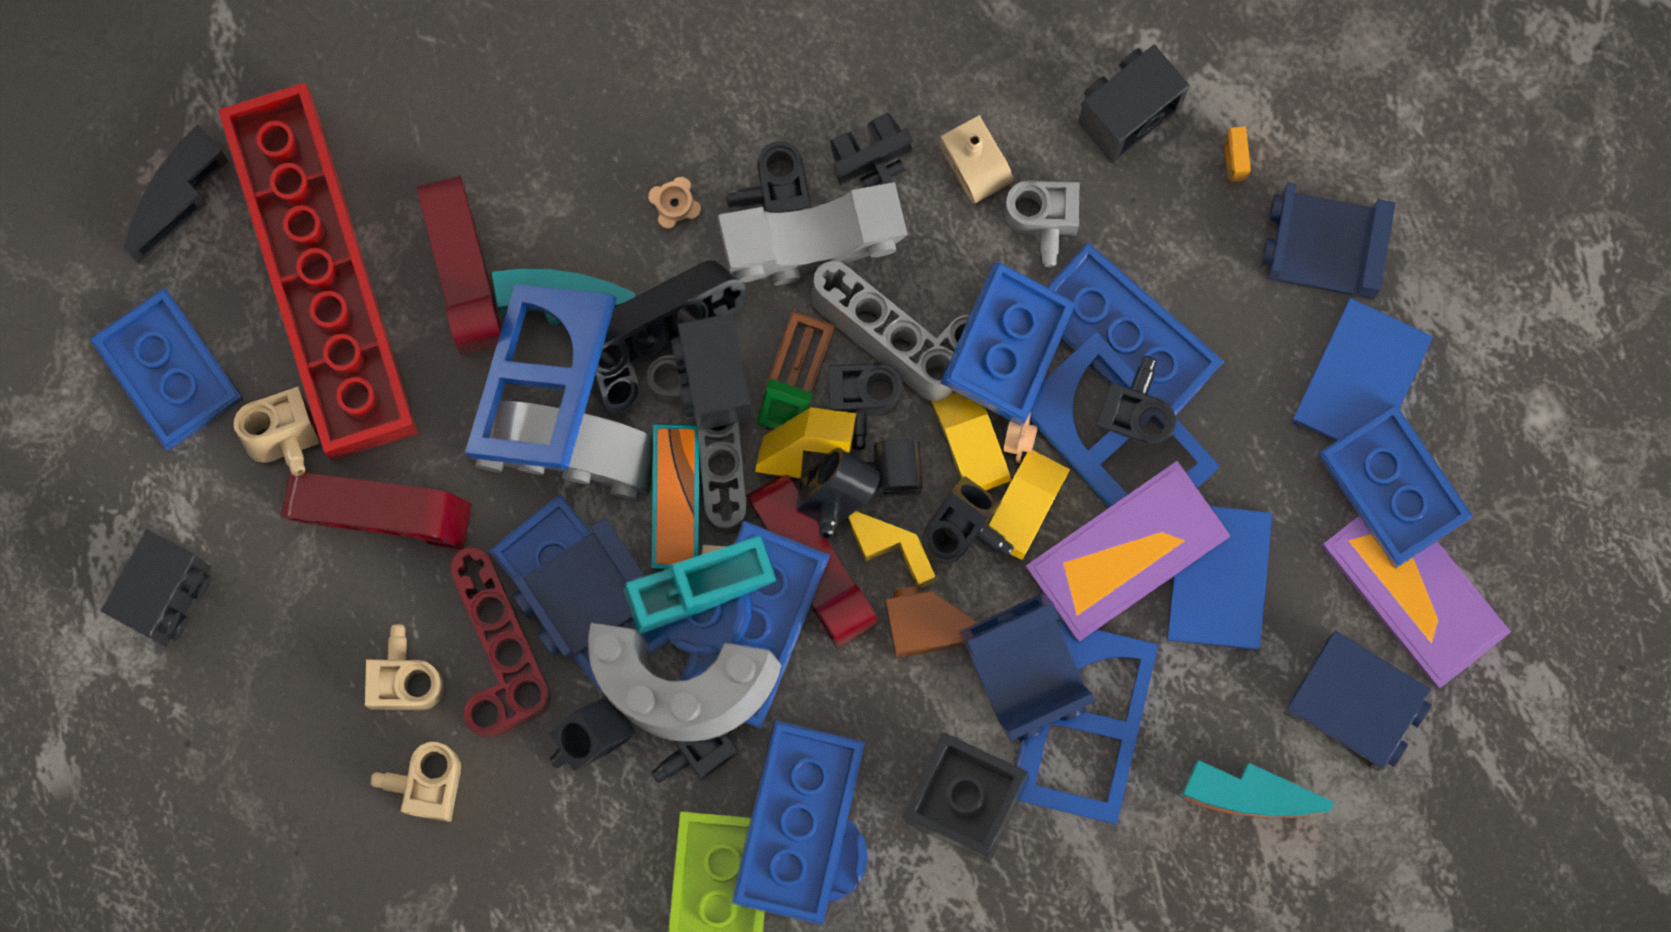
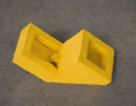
(813, 430)
(972, 441)
(1028, 501)
(879, 538)

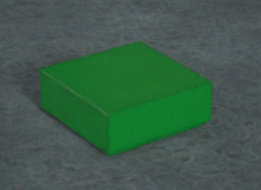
(782, 403)

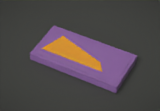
(1128, 551)
(1421, 602)

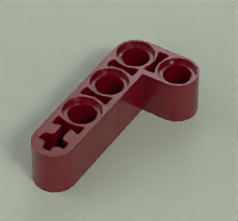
(460, 265)
(377, 508)
(837, 600)
(493, 638)

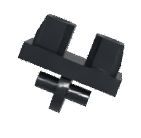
(889, 145)

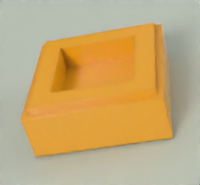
(1237, 154)

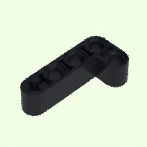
(651, 320)

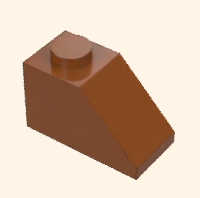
(924, 622)

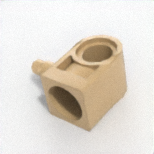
(976, 159)
(288, 429)
(389, 679)
(424, 795)

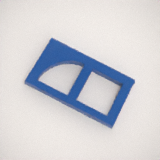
(587, 321)
(1055, 421)
(1094, 648)

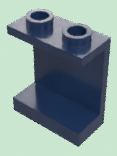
(1328, 243)
(579, 589)
(1026, 668)
(1360, 701)

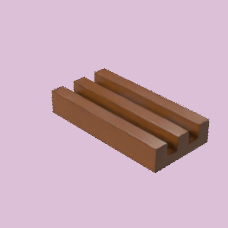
(811, 324)

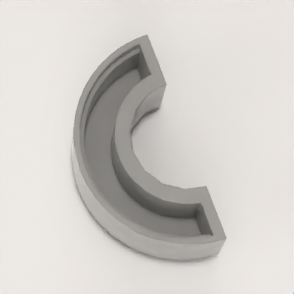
(800, 241)
(602, 453)
(680, 709)

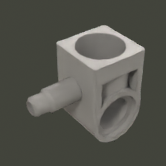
(1056, 216)

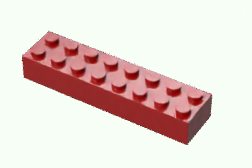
(318, 272)

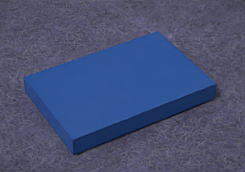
(1008, 343)
(166, 369)
(1361, 371)
(1395, 485)
(1224, 591)

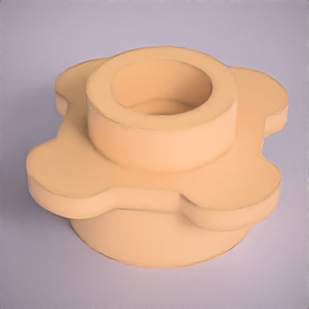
(679, 190)
(1020, 438)

